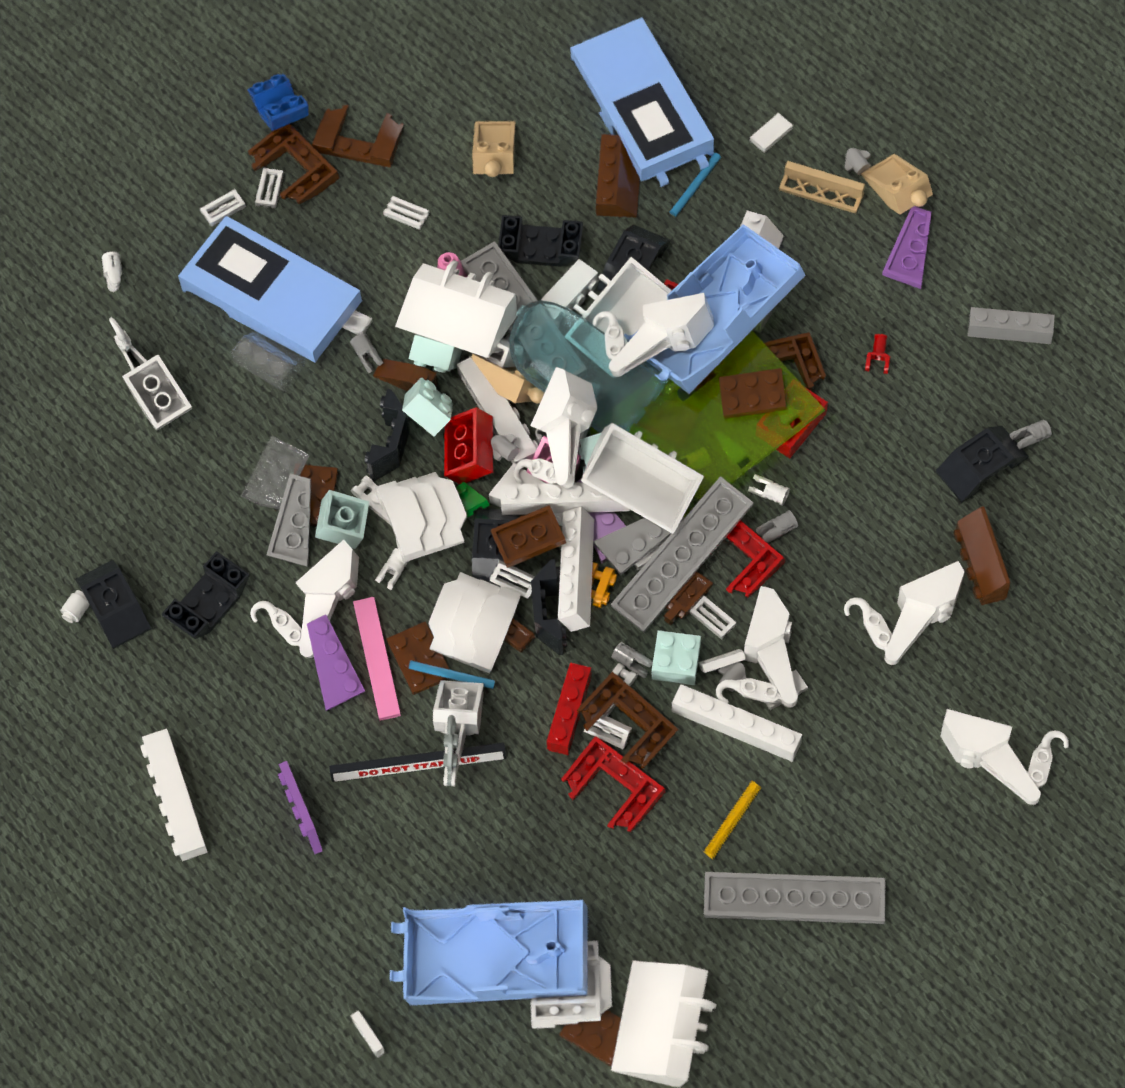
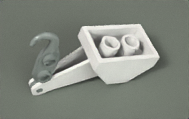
(456, 711)

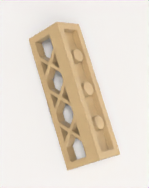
(825, 181)

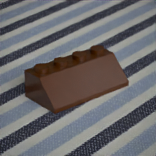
(616, 180)
(982, 557)

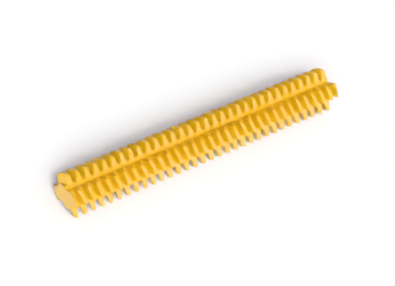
(730, 822)

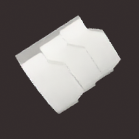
(423, 514)
(472, 621)
(573, 1009)

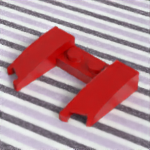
(763, 564)
(644, 789)

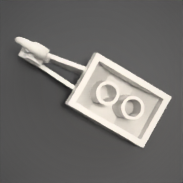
(669, 324)
(151, 384)
(563, 415)
(324, 586)
(921, 603)
(767, 646)
(985, 744)

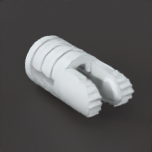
(112, 270)
(772, 490)
(393, 566)

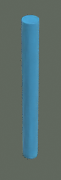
(694, 185)
(450, 674)

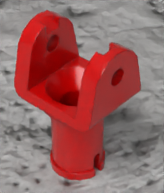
(878, 352)

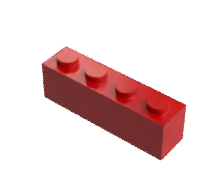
(566, 714)

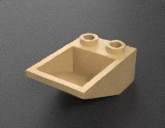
(494, 147)
(899, 183)
(508, 382)

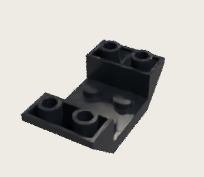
(538, 243)
(635, 243)
(383, 459)
(979, 461)
(485, 551)
(543, 585)
(209, 598)
(113, 603)

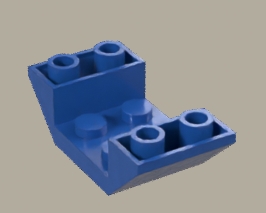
(277, 102)

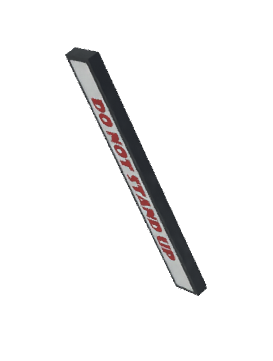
(414, 762)

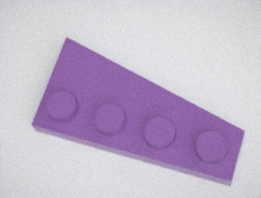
(909, 251)
(333, 666)
(299, 810)

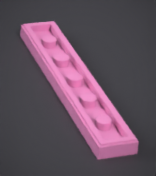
(376, 658)

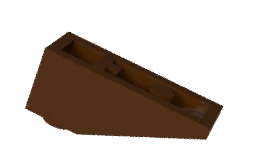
(403, 374)

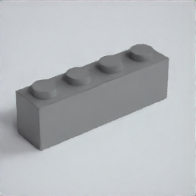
(1011, 325)

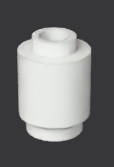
(74, 607)

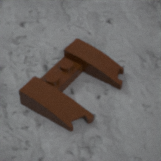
(380, 153)
(319, 171)
(804, 354)
(657, 727)

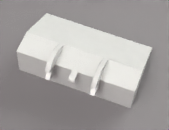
(625, 296)
(457, 309)
(641, 477)
(661, 1022)

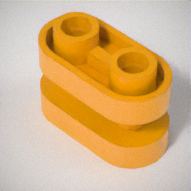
(607, 579)

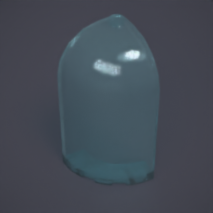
(557, 337)

